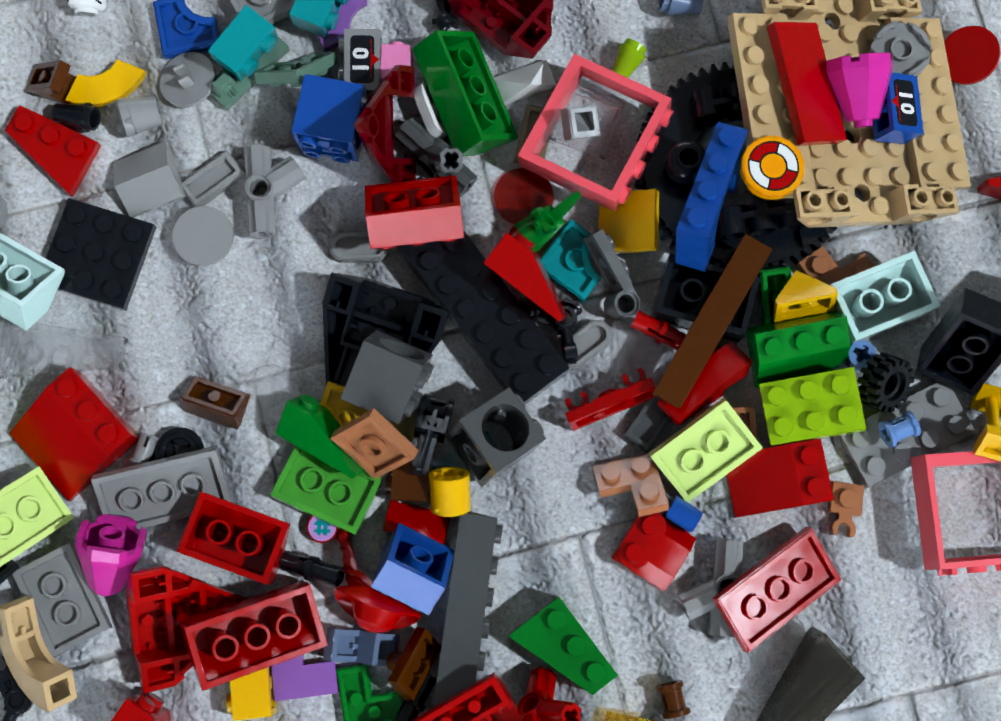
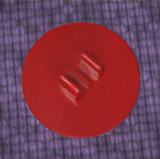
(972, 54)

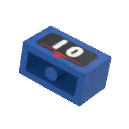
(901, 111)

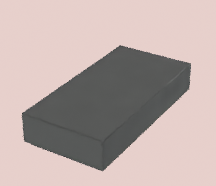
(647, 425)

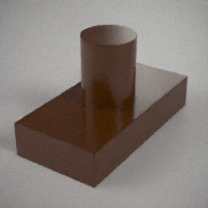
(413, 664)

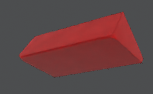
(418, 519)

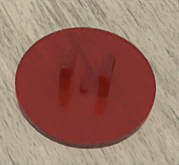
(520, 193)

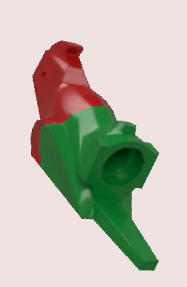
(544, 222)

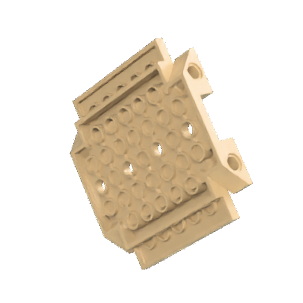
(897, 180)

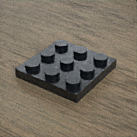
(100, 253)

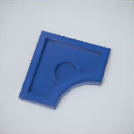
(182, 29)

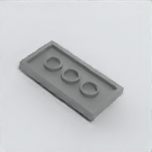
(941, 425)
(162, 488)

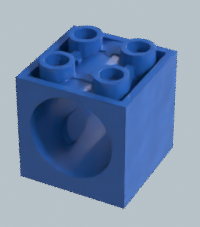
(327, 118)

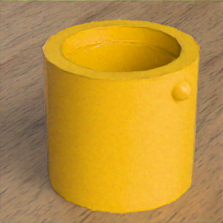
(449, 491)

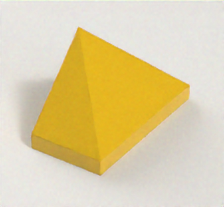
(803, 298)

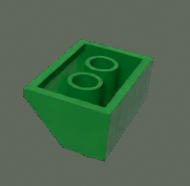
(798, 347)

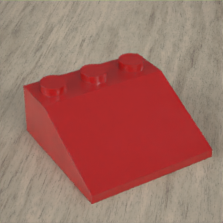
(73, 433)

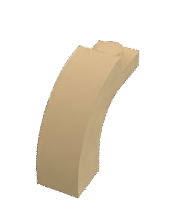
(28, 659)

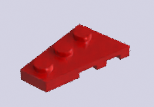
(54, 147)

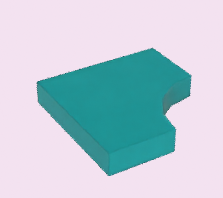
(569, 262)

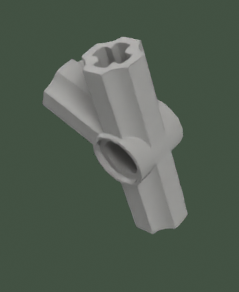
(276, 180)
(698, 600)

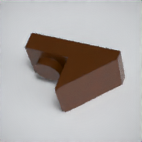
(51, 81)

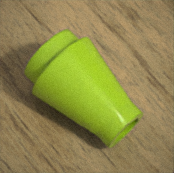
(629, 57)

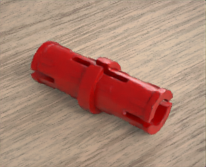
(658, 330)

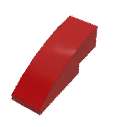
(721, 371)

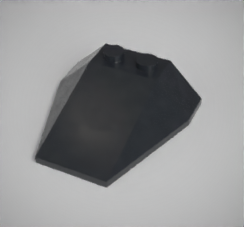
(360, 306)

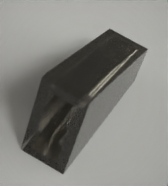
(813, 682)

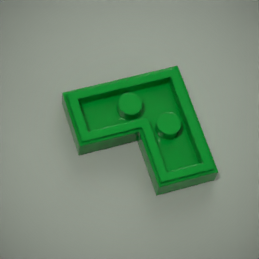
(358, 698)

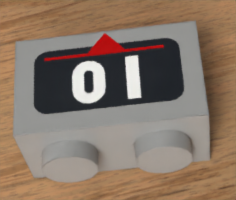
(361, 57)

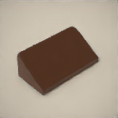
(215, 402)

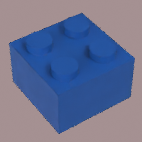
(413, 569)

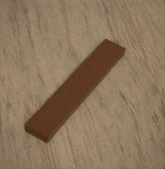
(712, 321)

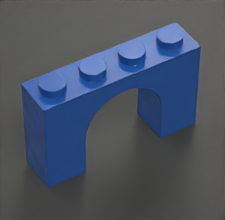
(701, 213)

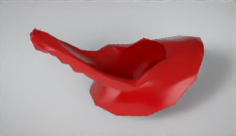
(365, 604)

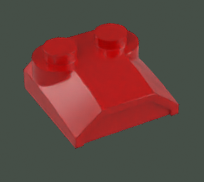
(654, 549)

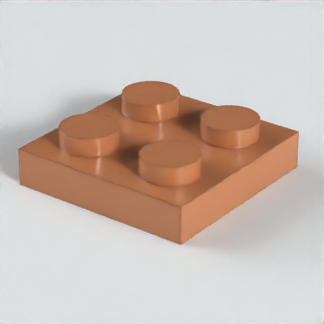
(374, 444)

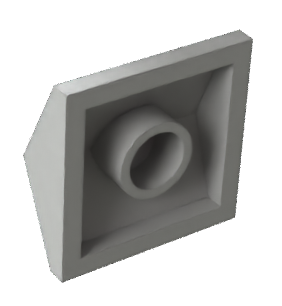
(147, 179)

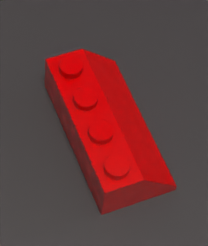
(253, 634)

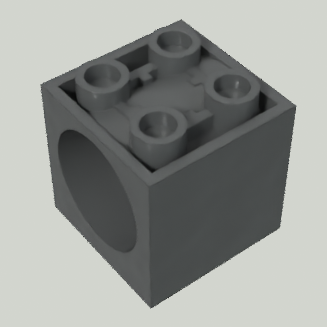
(388, 377)
(477, 454)

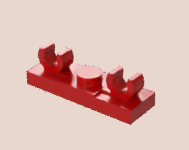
(610, 401)

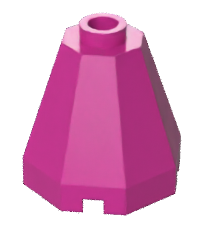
(861, 85)
(109, 551)

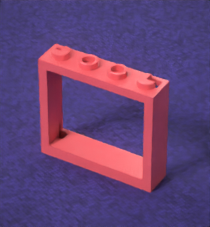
(576, 68)
(928, 513)

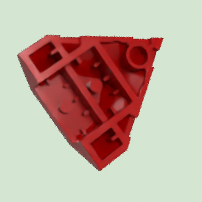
(156, 606)

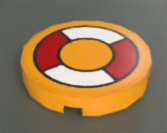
(772, 167)

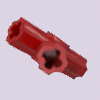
(539, 701)

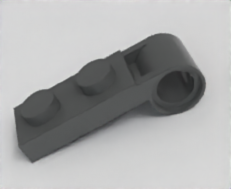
(615, 274)

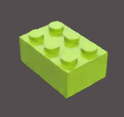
(812, 407)

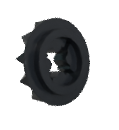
(181, 437)

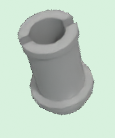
(141, 453)

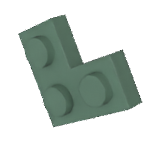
(292, 73)

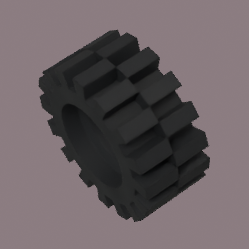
(885, 382)

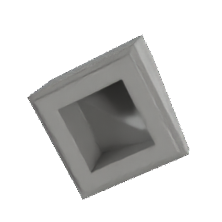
(580, 122)

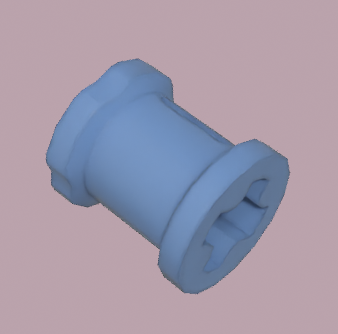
(865, 354)
(899, 429)

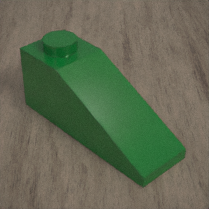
(310, 428)

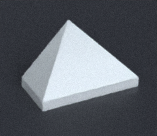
(525, 82)

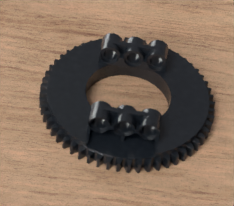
(697, 109)

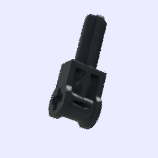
(430, 428)

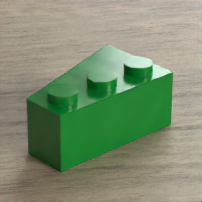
(564, 645)

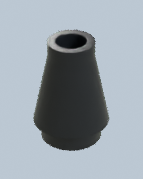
(77, 115)

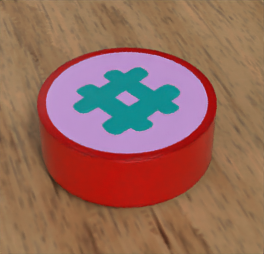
(321, 531)

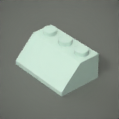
(26, 283)
(885, 297)

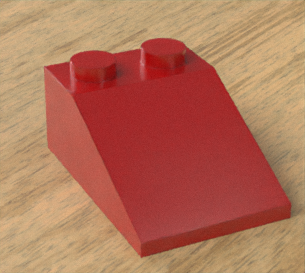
(524, 270)
(780, 479)

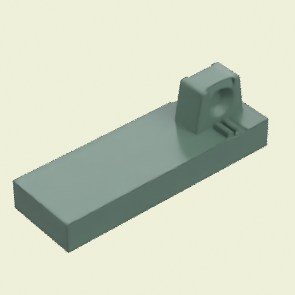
(229, 89)

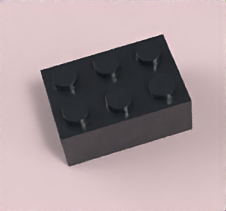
(684, 292)
(964, 344)

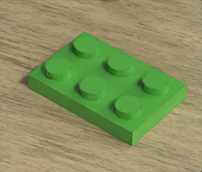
(325, 492)

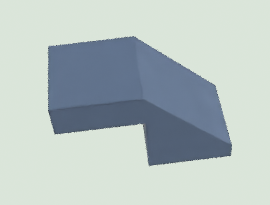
(359, 646)

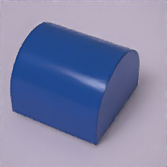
(683, 514)

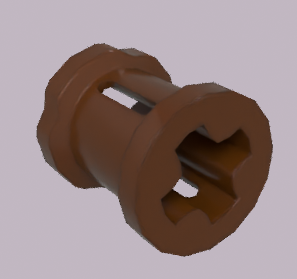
(673, 699)

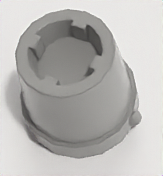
(139, 114)

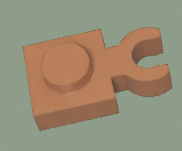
(846, 503)

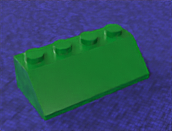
(464, 92)

